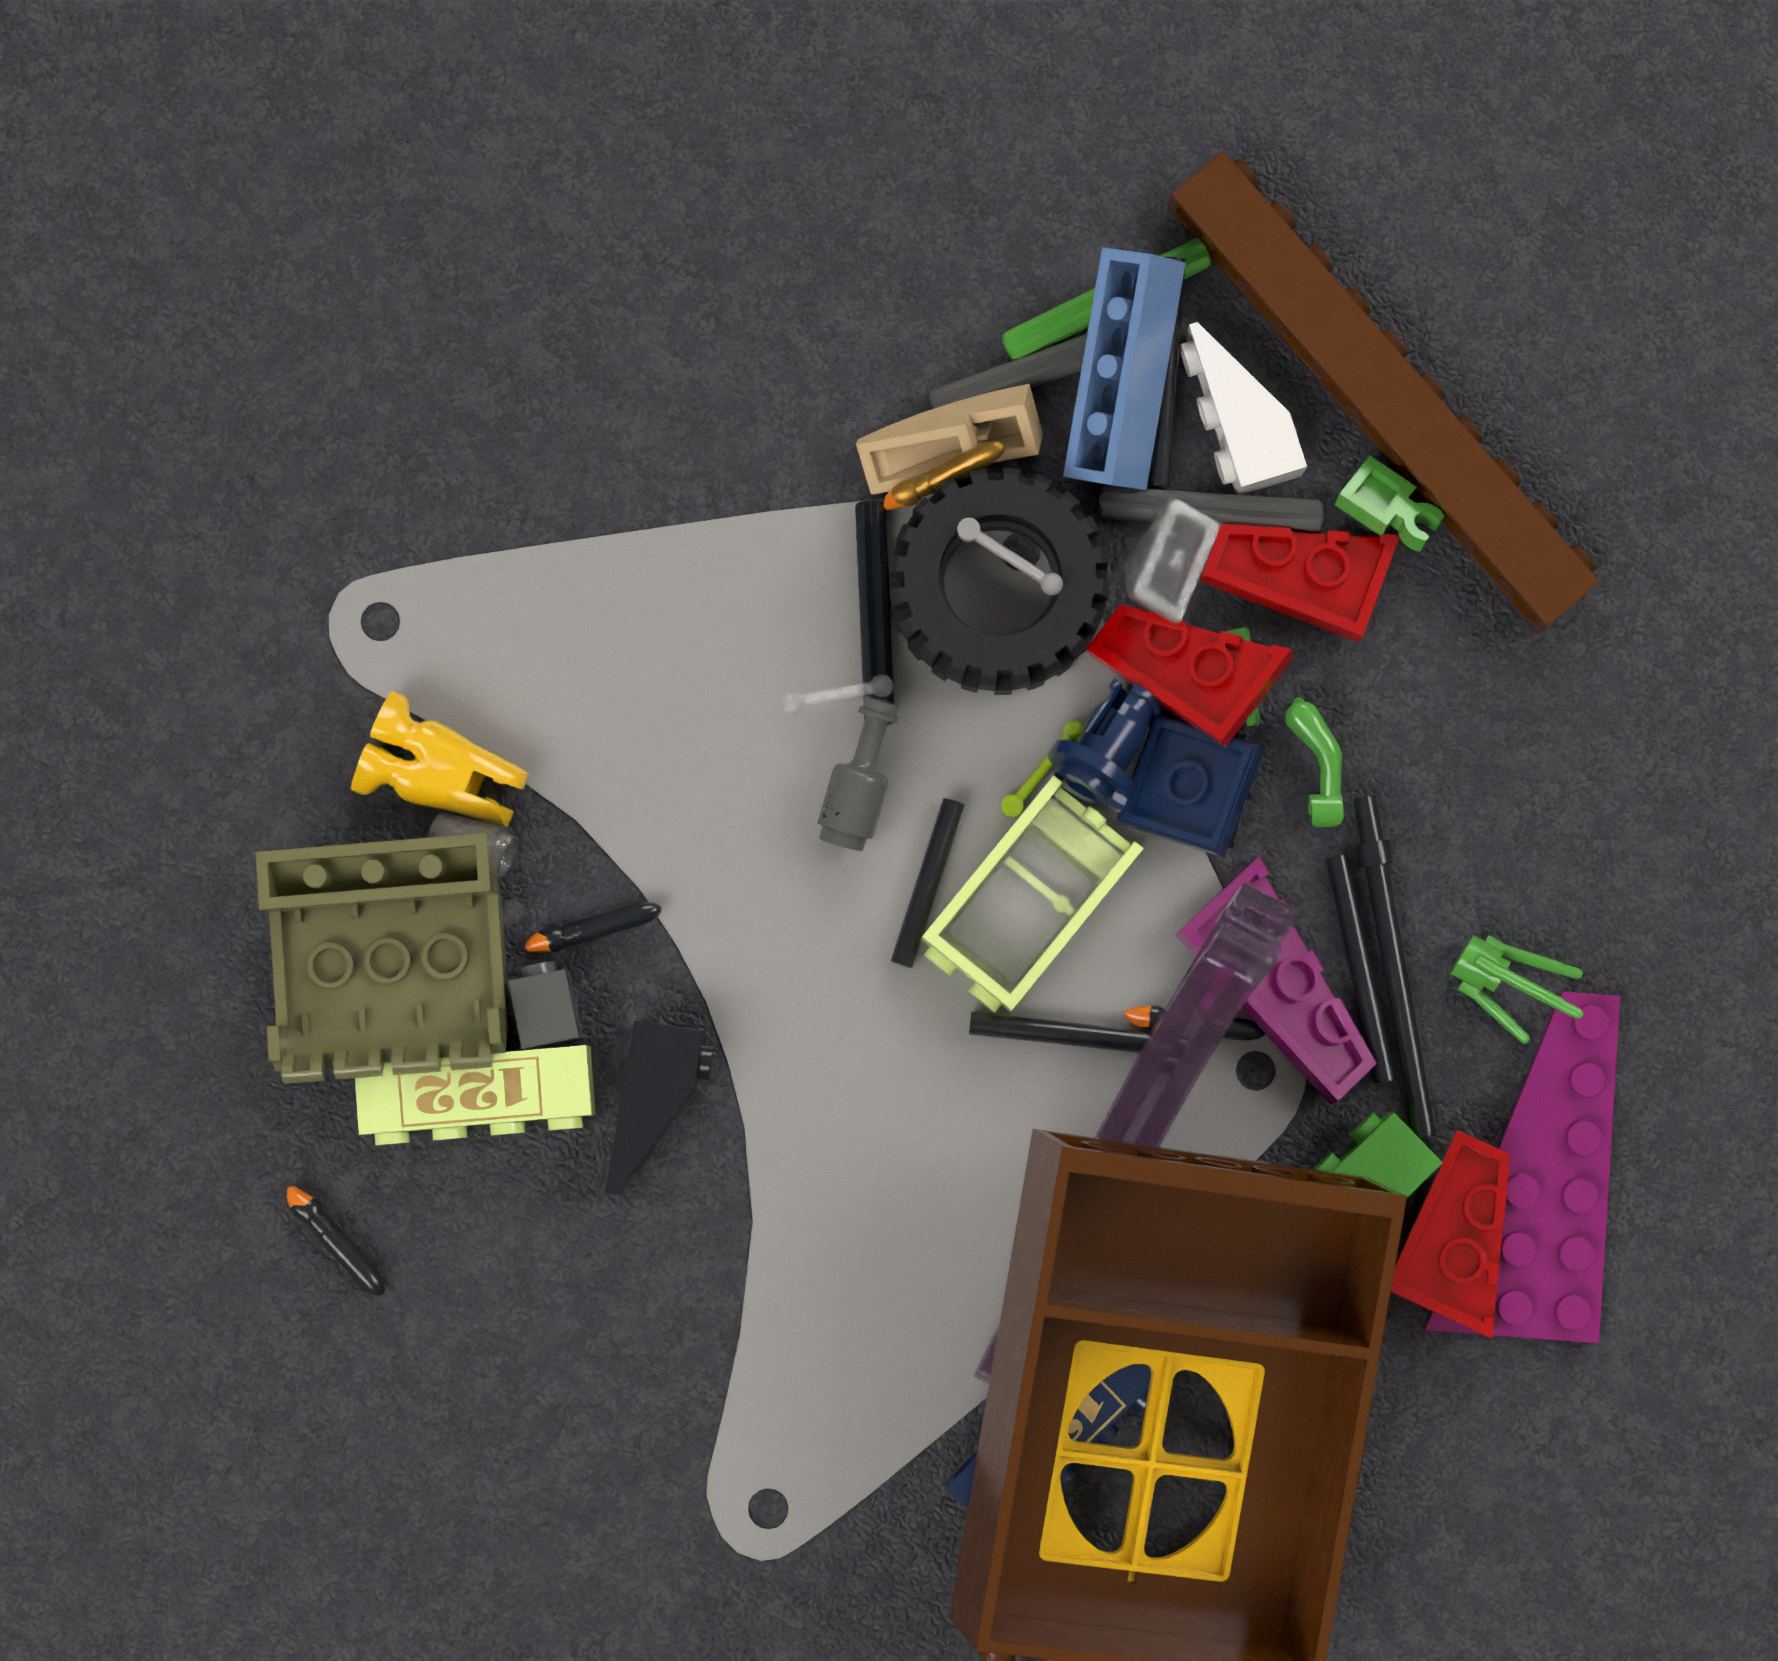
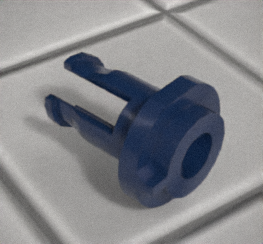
(1098, 759)

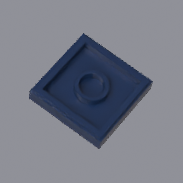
(1190, 786)

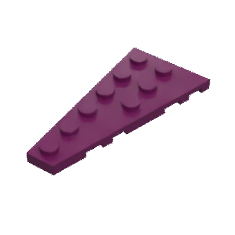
(1558, 1181)

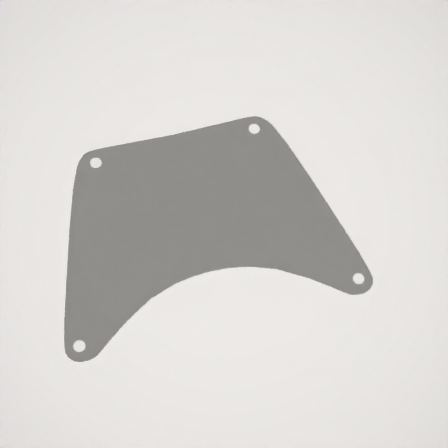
(875, 1128)

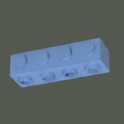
(1124, 368)

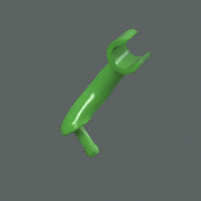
(1309, 726)

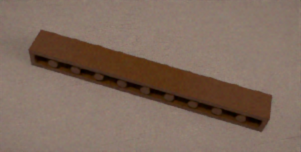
(1382, 391)

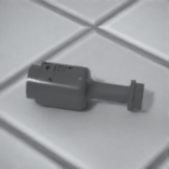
(857, 787)

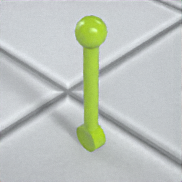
(1013, 804)

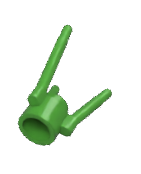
(1483, 966)

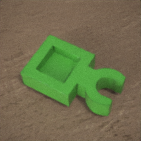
(1382, 500)

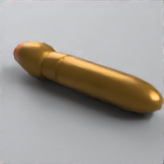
(911, 491)

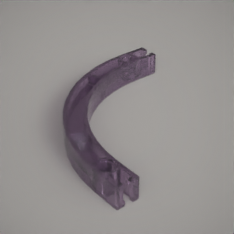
(1202, 1007)

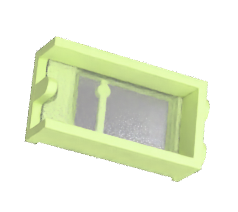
(1028, 897)

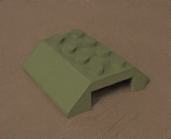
(385, 957)

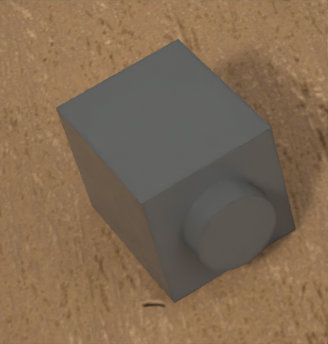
(545, 1006)

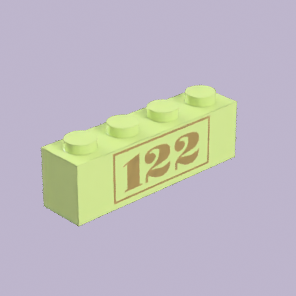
(517, 1089)

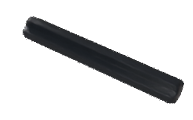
(874, 593)

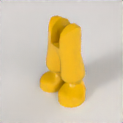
(444, 767)

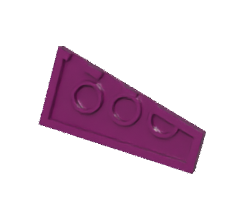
(1294, 1001)

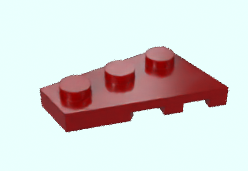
(1308, 576)
(1192, 671)
(1457, 1237)

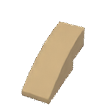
(940, 434)

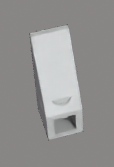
(1250, 424)

